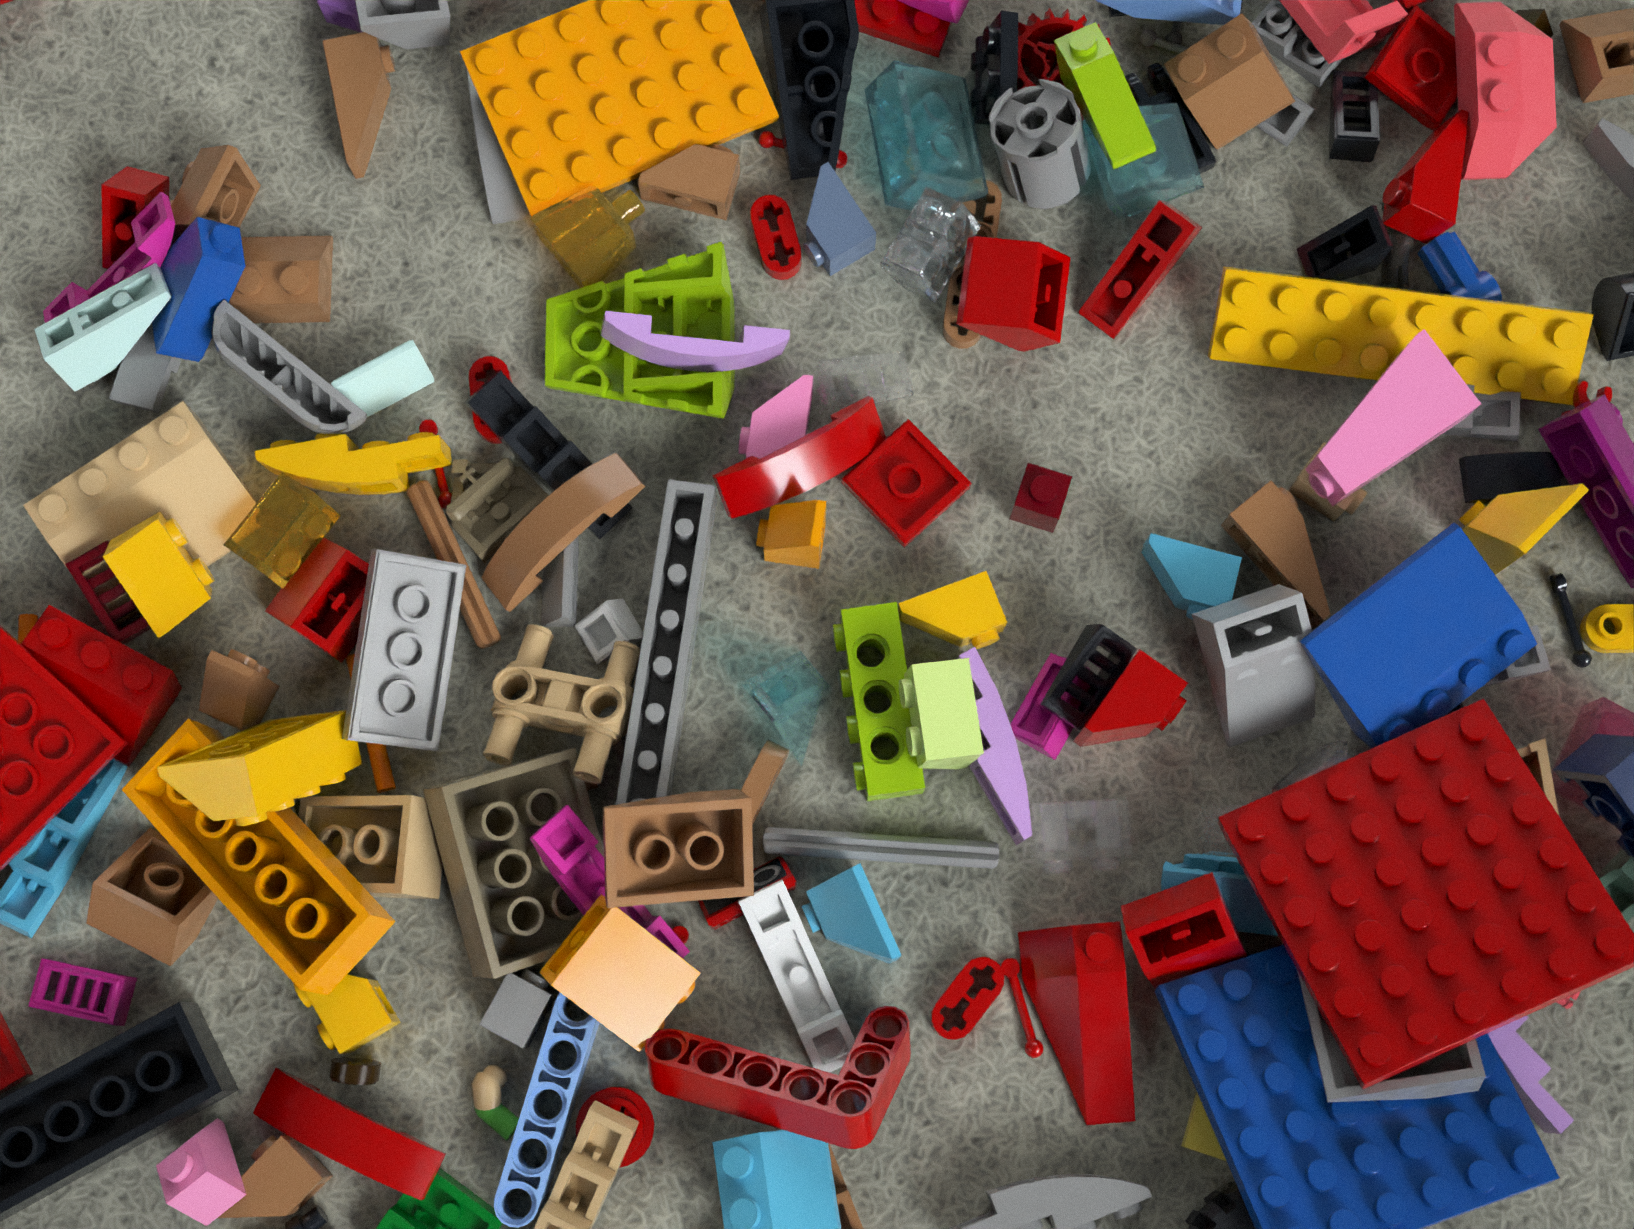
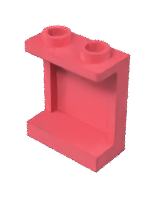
(1344, 26)

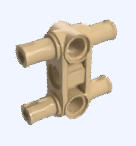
(562, 703)

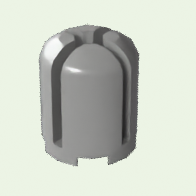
(1040, 144)

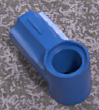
(1455, 270)

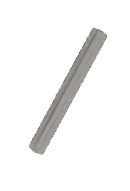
(880, 847)

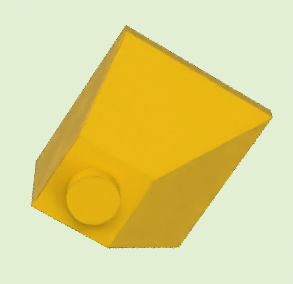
(1516, 521)

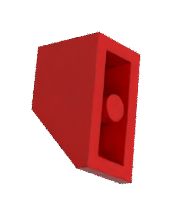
(122, 201)

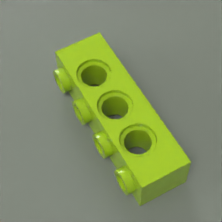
(878, 628)

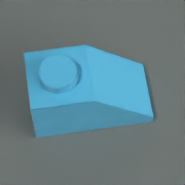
(1191, 573)

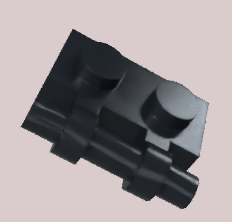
(994, 64)

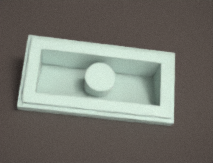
(385, 379)

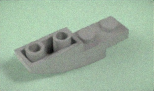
(1067, 1200)

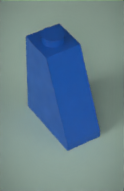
(200, 274)

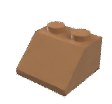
(1229, 81)
(214, 188)
(285, 279)
(151, 899)

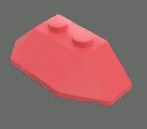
(1504, 86)

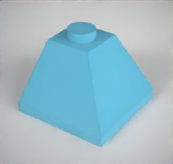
(851, 915)

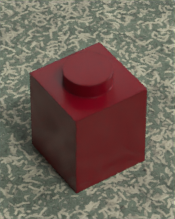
(1040, 497)

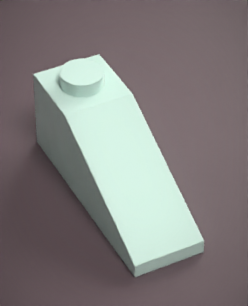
(102, 330)

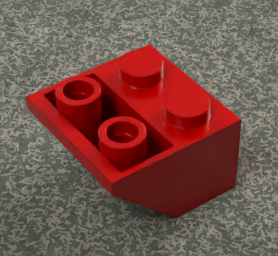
(1013, 292)
(325, 599)
(1182, 930)

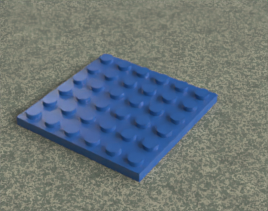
(1338, 1161)

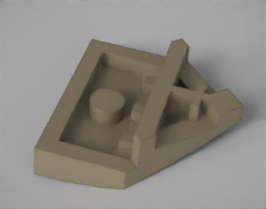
(490, 502)

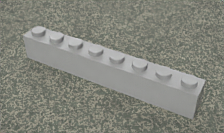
(668, 642)

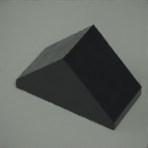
(1348, 248)

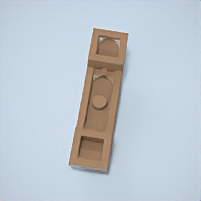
(555, 524)

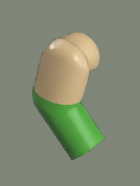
(488, 1101)

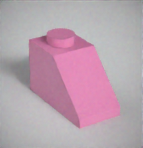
(778, 420)
(202, 1175)

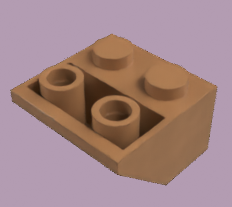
(1601, 54)

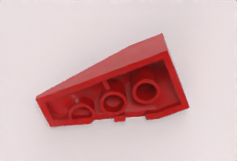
(1082, 1002)

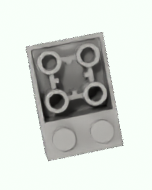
(1257, 662)

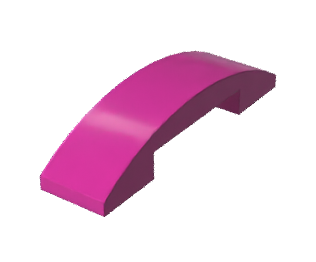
(153, 236)
(579, 869)

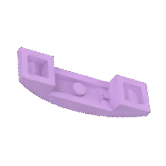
(634, 336)

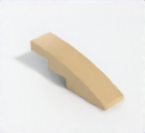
(588, 1170)

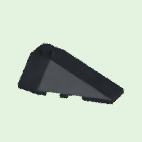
(810, 70)

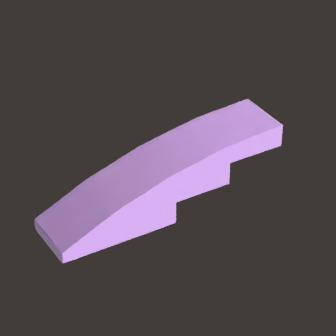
(1000, 766)
(1525, 1071)

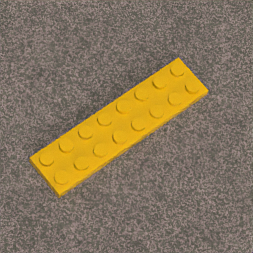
(1364, 327)

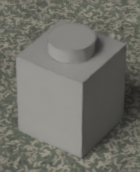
(519, 1008)

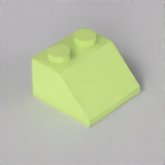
(942, 714)

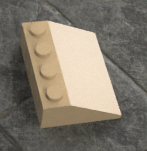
(160, 468)

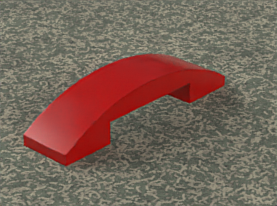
(803, 463)
(348, 1135)

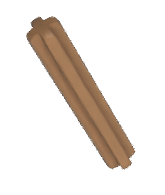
(447, 549)

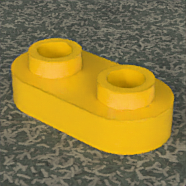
(1599, 639)

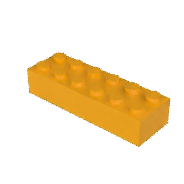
(267, 874)

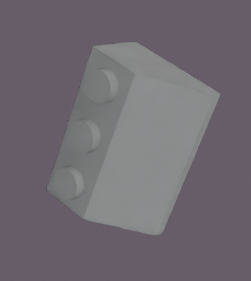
(406, 22)

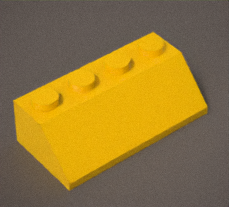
(264, 767)

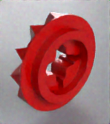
(635, 1107)

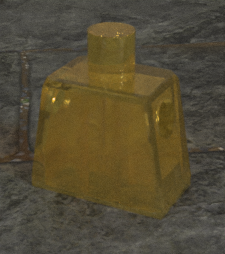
(589, 233)

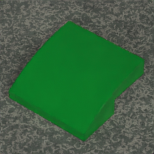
(444, 1207)

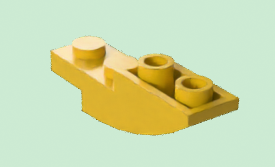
(339, 466)

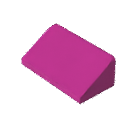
(1036, 724)

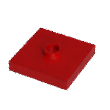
(1418, 68)
(906, 483)

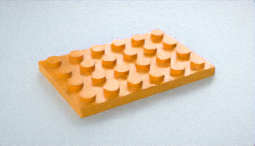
(615, 91)

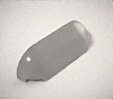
(282, 375)

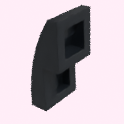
(1505, 473)

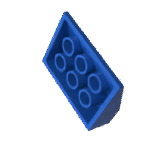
(1419, 640)

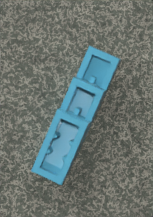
(52, 855)

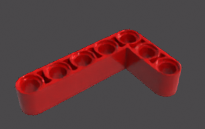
(785, 1094)

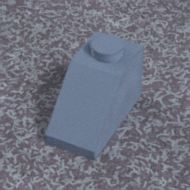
(836, 225)

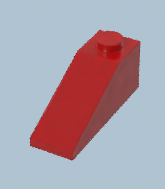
(1427, 188)
(1140, 268)

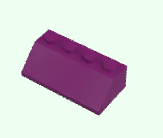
(1600, 455)

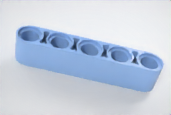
(534, 1125)

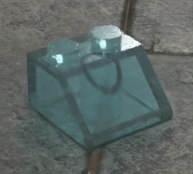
(1155, 177)

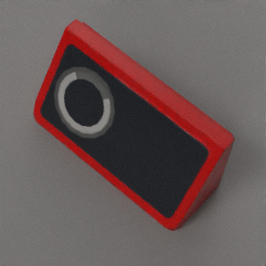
(724, 910)

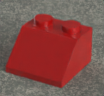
(1136, 704)

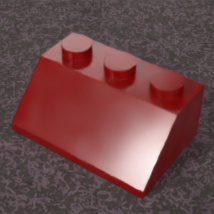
(107, 675)

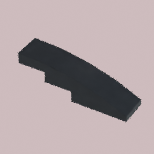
(533, 439)

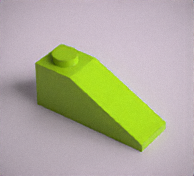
(1103, 95)

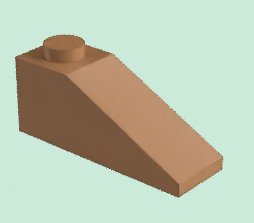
(360, 91)
(1278, 543)

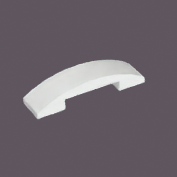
(798, 976)

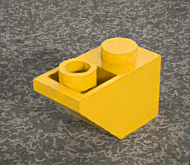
(351, 1013)

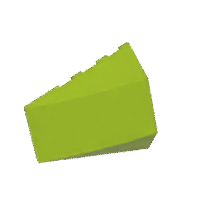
(683, 297)

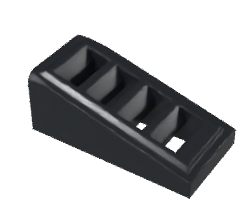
(1353, 142)
(1111, 669)

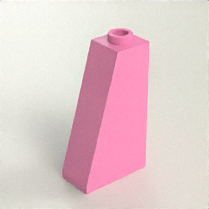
(1399, 415)

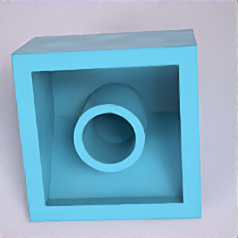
(776, 1182)

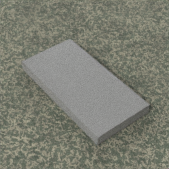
(404, 651)

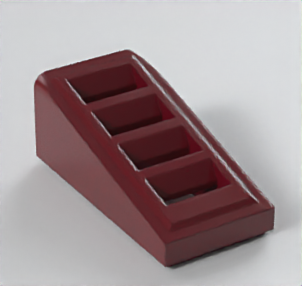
(98, 602)

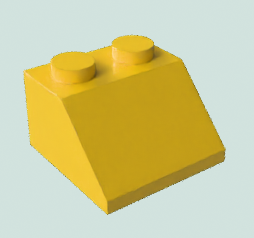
(159, 572)

